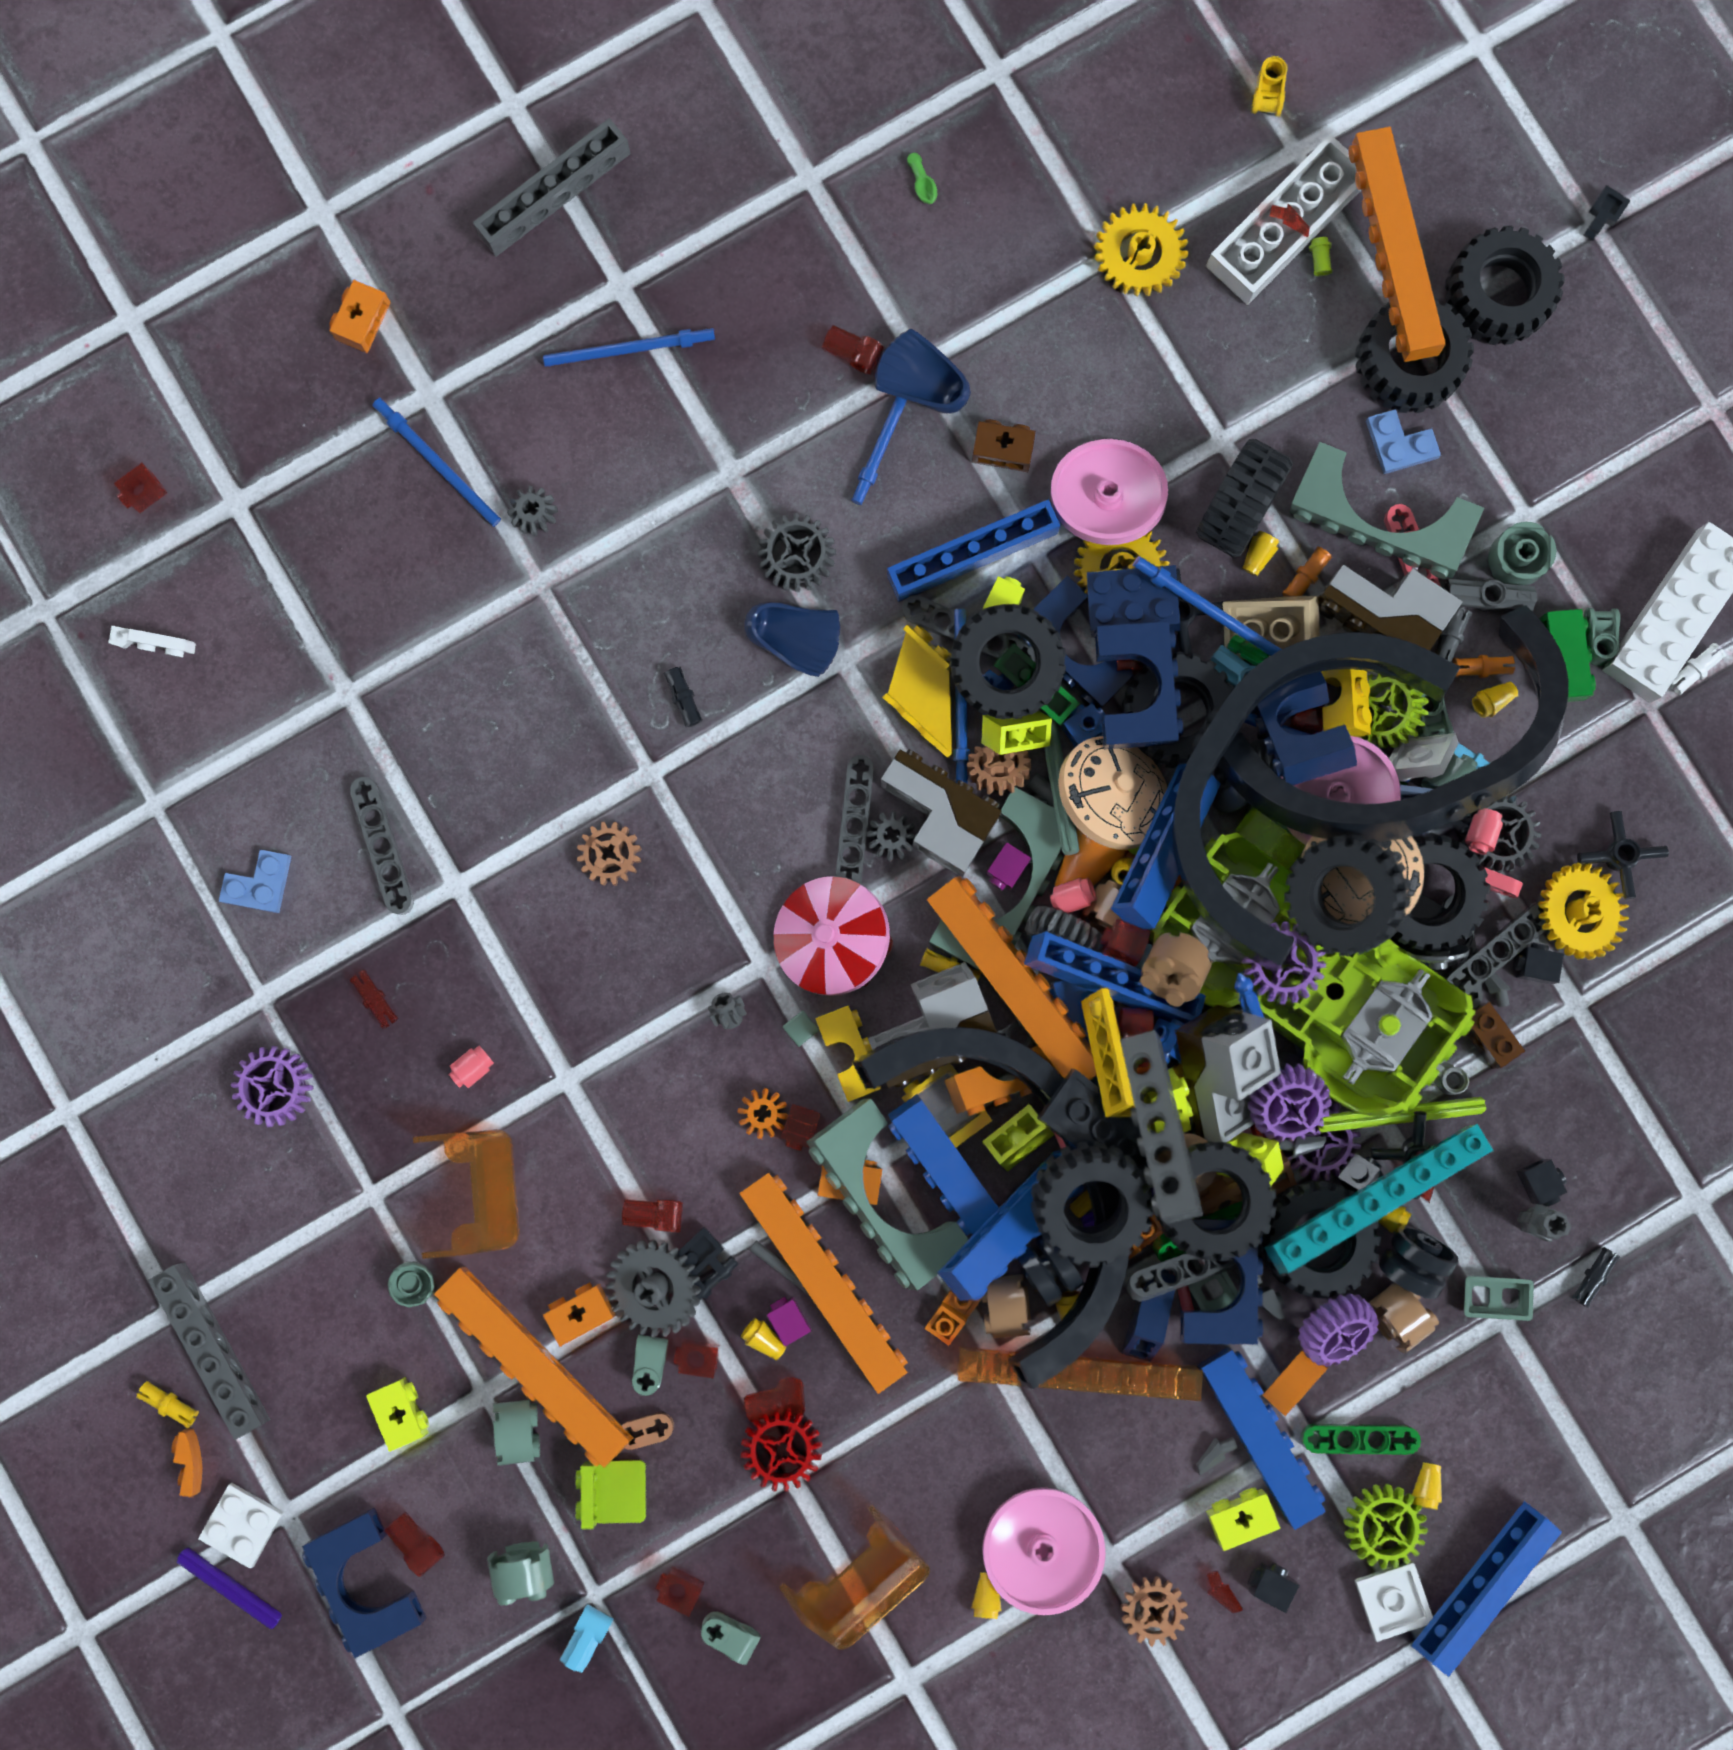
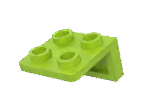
(611, 1493)

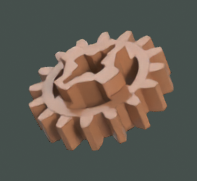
(998, 770)
(600, 864)
(1145, 1619)

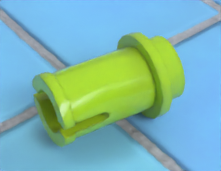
(1321, 256)

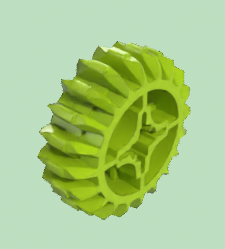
(1384, 719)
(1377, 1534)

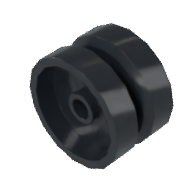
(1418, 1262)
(1046, 1269)

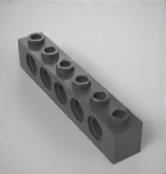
(552, 187)
(1185, 1201)
(209, 1350)

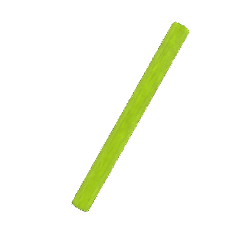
(1433, 1111)

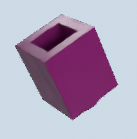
(1007, 867)
(788, 1320)

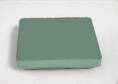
(800, 1028)

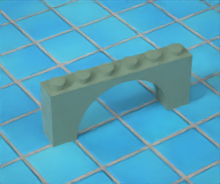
(1434, 547)
(1039, 830)
(842, 1152)

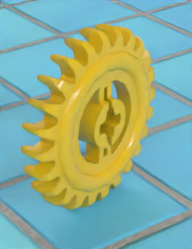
(1149, 228)
(1095, 553)
(1597, 906)

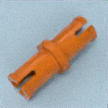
(1308, 573)
(1484, 666)

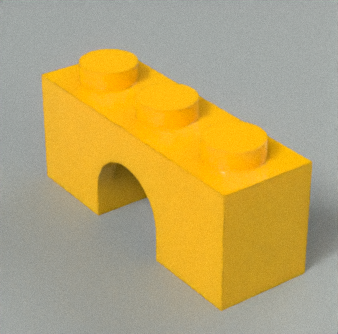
(1353, 703)
(842, 1027)

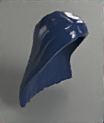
(922, 374)
(795, 635)

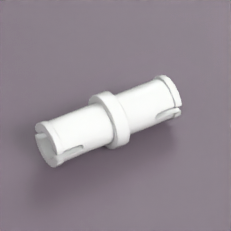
(1697, 668)

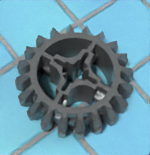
(787, 560)
(1507, 841)
(1063, 925)

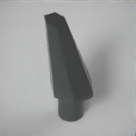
(1497, 986)
(1302, 1147)
(1215, 1454)

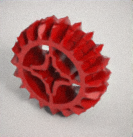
(793, 1456)

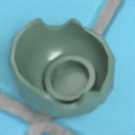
(411, 1284)

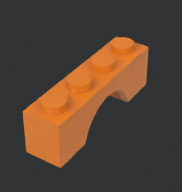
(975, 1088)

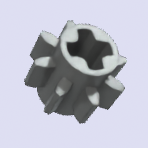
(727, 1010)

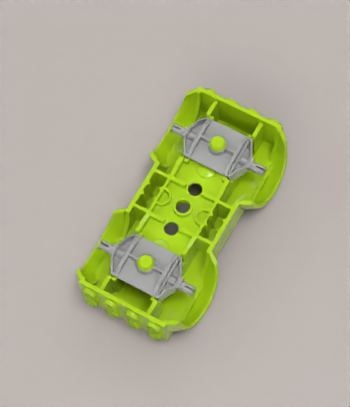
(1370, 1044)

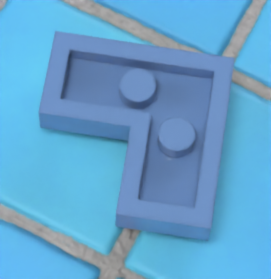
(1397, 450)
(262, 891)

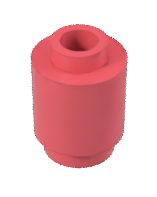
(1484, 831)
(1073, 895)
(470, 1067)

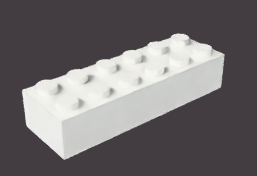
(1265, 245)
(1676, 615)

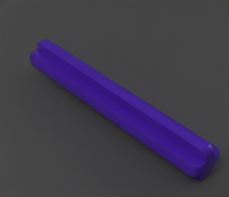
(229, 1588)

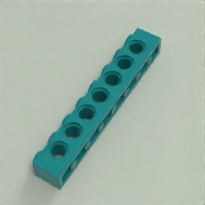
(1378, 1199)

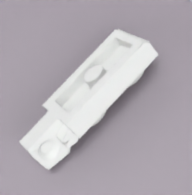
(149, 641)

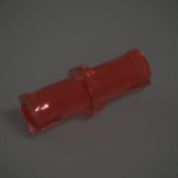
(374, 999)

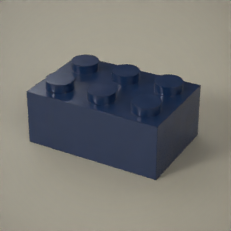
(1130, 598)

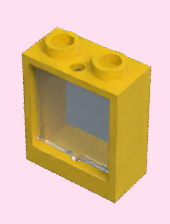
(938, 1101)

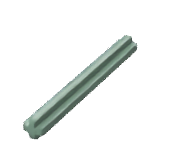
(1066, 827)

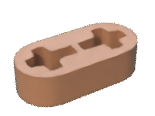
(649, 1437)

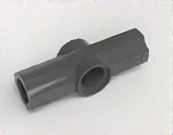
(1506, 596)
(1544, 1223)

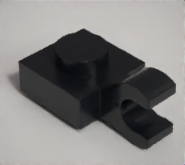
(1606, 210)

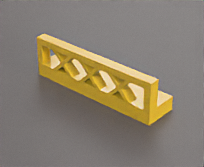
(1108, 1054)

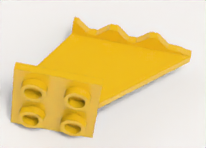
(923, 687)

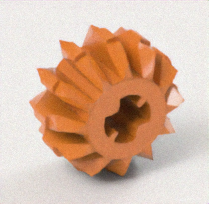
(756, 1105)

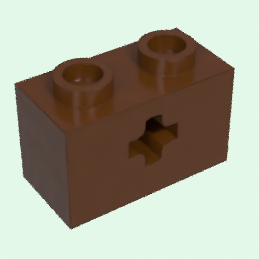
(1013, 457)
(1493, 1037)

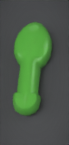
(924, 185)

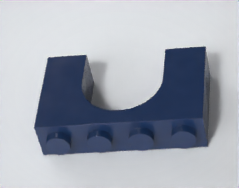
(1152, 646)
(1095, 682)
(1302, 756)
(1238, 1320)
(361, 1626)

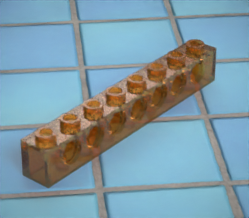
(1088, 1375)

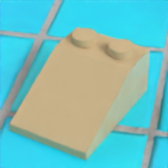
(1276, 619)

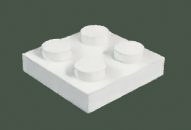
(1423, 756)
(241, 1525)
(1394, 1601)

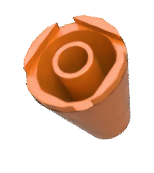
(1090, 862)

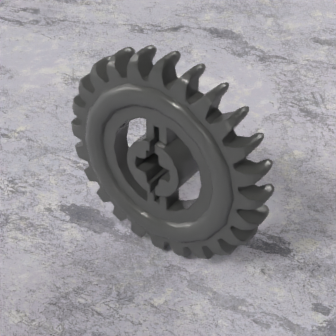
(638, 1301)

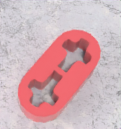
(1503, 884)

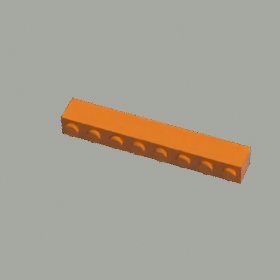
(1397, 244)
(1016, 983)
(823, 1282)
(533, 1367)

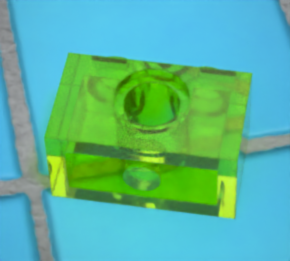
(1270, 838)

